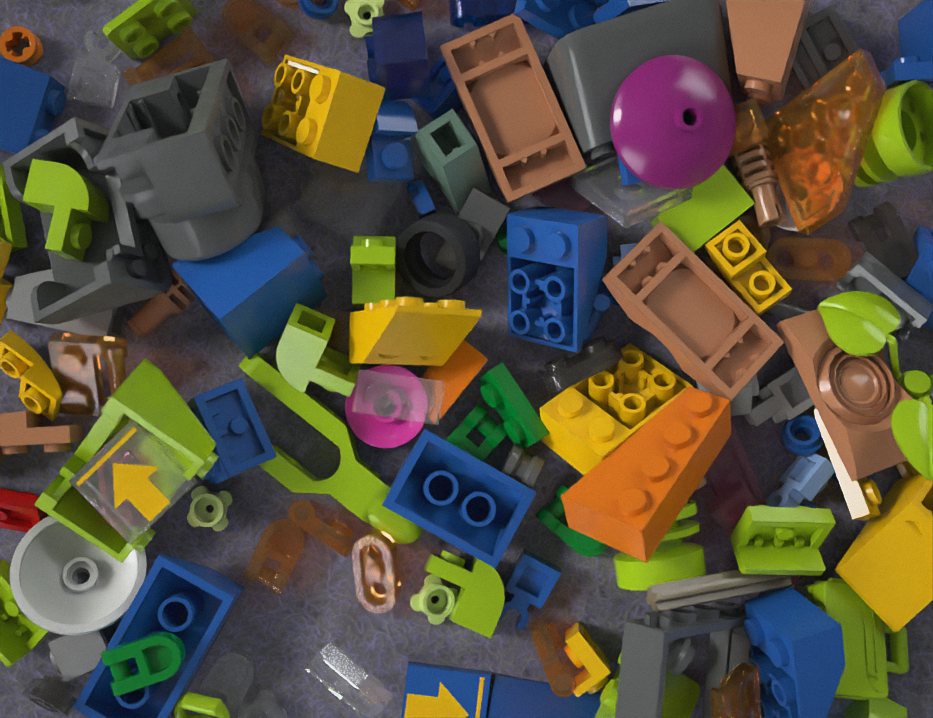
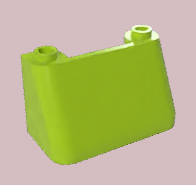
(159, 408)

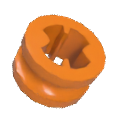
(10, 39)

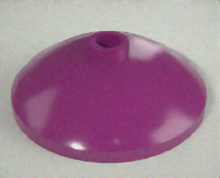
(650, 125)

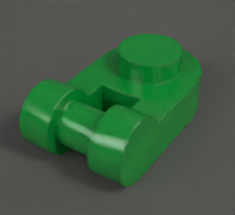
(477, 418)
(577, 541)
(156, 657)

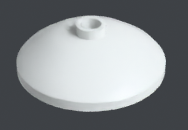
(45, 587)

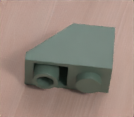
(451, 158)

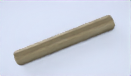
(710, 589)

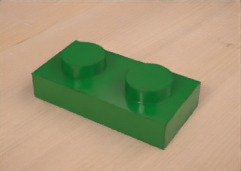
(519, 417)

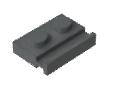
(821, 46)

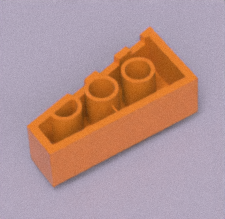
(651, 475)

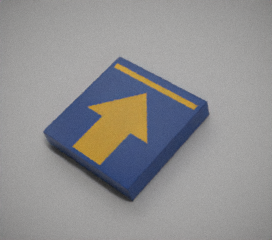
(445, 692)

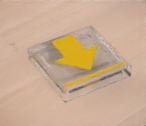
(132, 481)

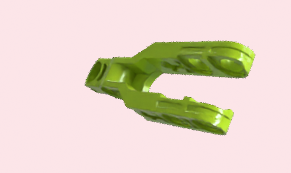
(354, 482)

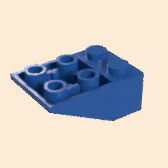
(553, 273)
(796, 654)

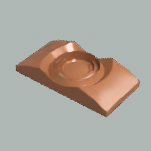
(512, 108)
(692, 313)
(849, 393)

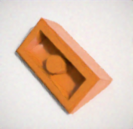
(456, 373)

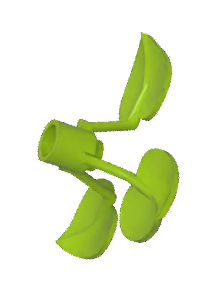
(861, 326)

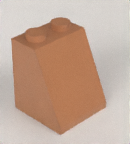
(765, 44)

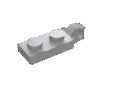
(780, 398)

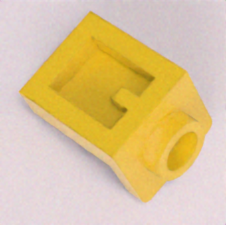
(584, 651)

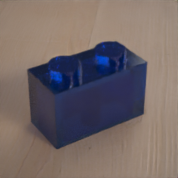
(399, 56)

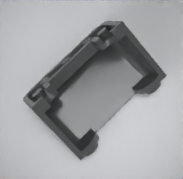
(595, 60)
(124, 255)

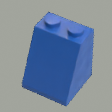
(27, 105)
(255, 286)

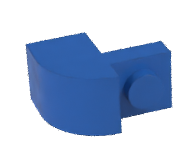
(390, 144)

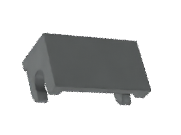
(872, 276)

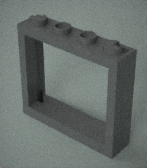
(647, 650)

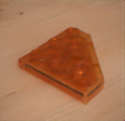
(823, 139)

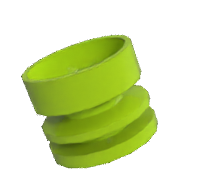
(900, 136)
(670, 561)

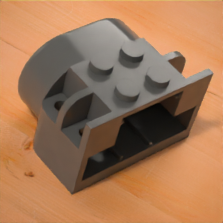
(189, 160)

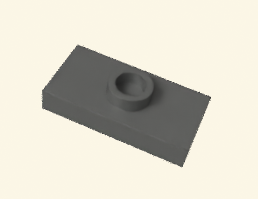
(484, 217)

